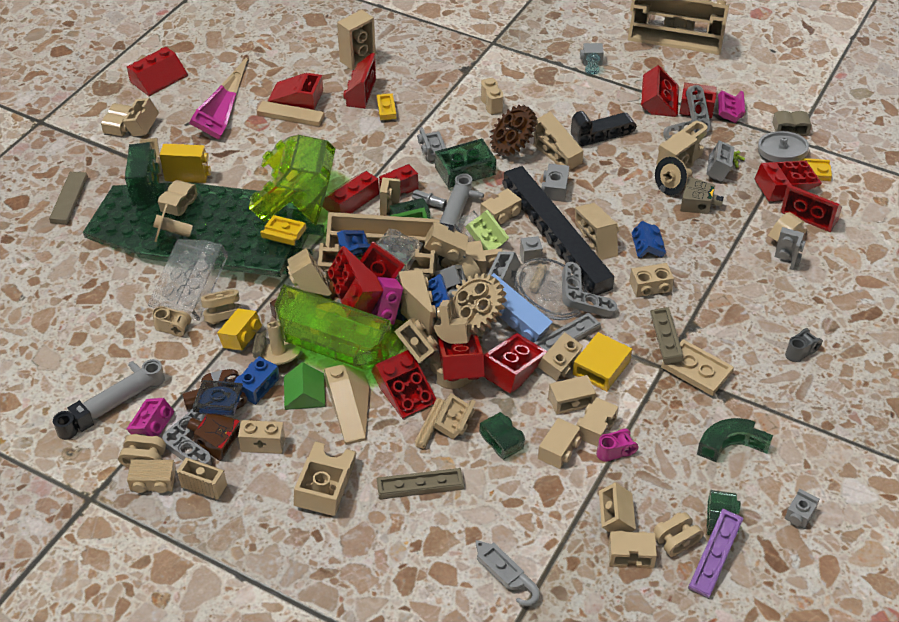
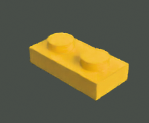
(386, 106)

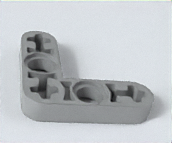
(702, 117)
(576, 298)
(183, 440)

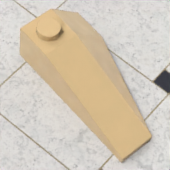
(349, 398)

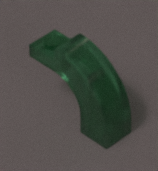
(732, 432)

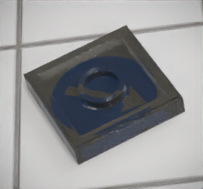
(218, 397)

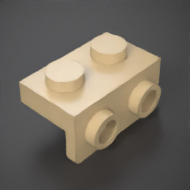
(454, 416)

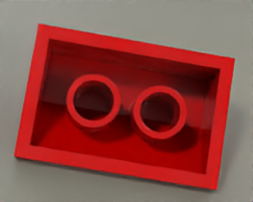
(156, 71)
(361, 83)
(659, 93)
(352, 194)
(811, 208)

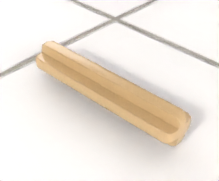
(427, 428)

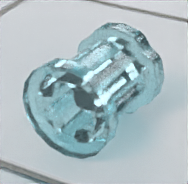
(592, 63)

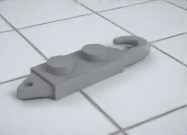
(506, 570)

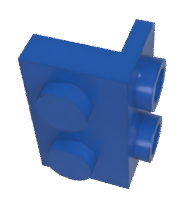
(648, 239)
(354, 241)
(438, 290)

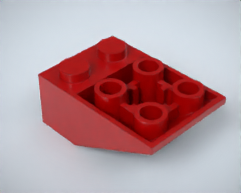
(298, 91)
(710, 97)
(775, 177)
(354, 281)
(404, 384)

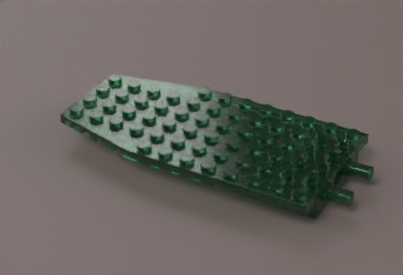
(216, 216)

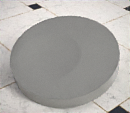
(783, 146)

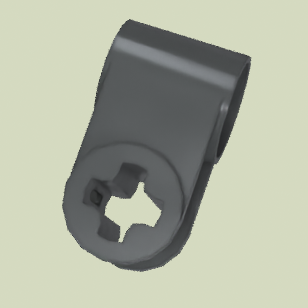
(802, 345)

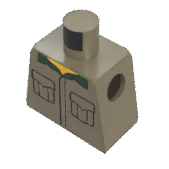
(699, 197)

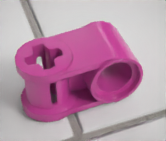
(616, 445)

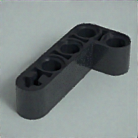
(590, 132)

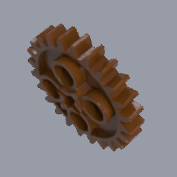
(508, 141)

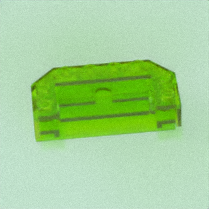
(301, 176)
(335, 328)

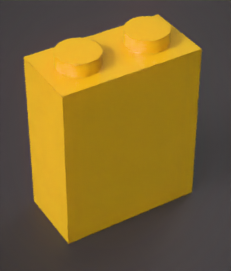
(185, 163)
(602, 361)

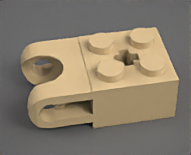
(684, 144)
(323, 480)

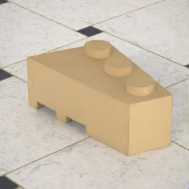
(556, 142)
(599, 229)

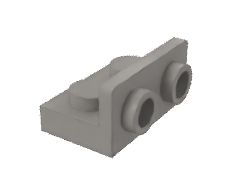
(789, 245)

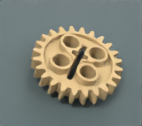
(478, 301)

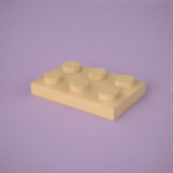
(700, 368)

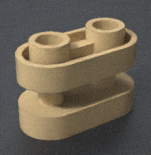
(220, 305)
(141, 448)
(678, 533)

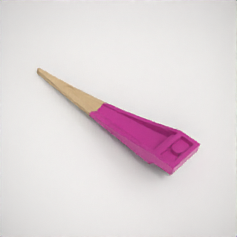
(215, 111)

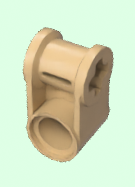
(170, 320)

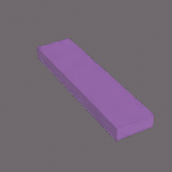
(715, 553)

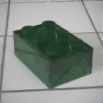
(467, 158)
(142, 173)

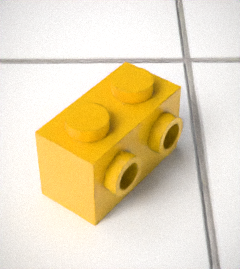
(239, 329)

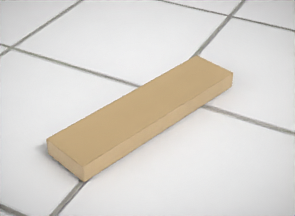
(290, 113)

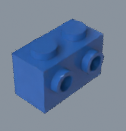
(258, 379)

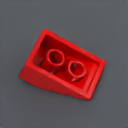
(381, 262)
(461, 360)
(512, 362)

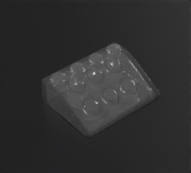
(189, 276)

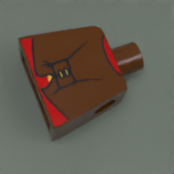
(215, 433)

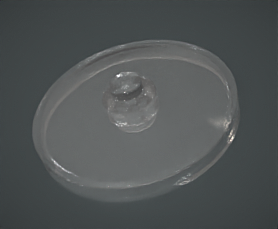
(541, 285)

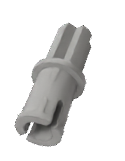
(430, 199)

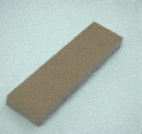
(68, 198)
(666, 335)
(420, 483)

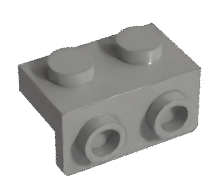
(430, 143)

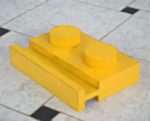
(821, 168)
(283, 230)

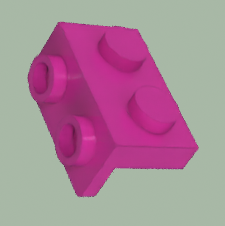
(731, 106)

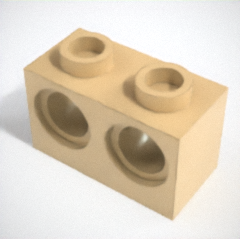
(651, 279)

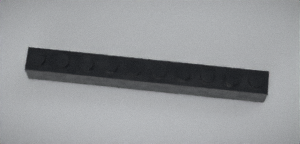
(558, 230)

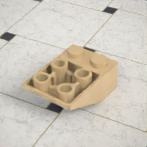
(417, 299)

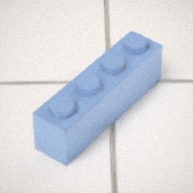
(522, 314)

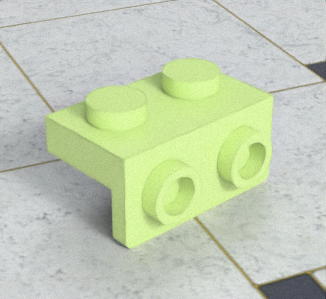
(488, 231)

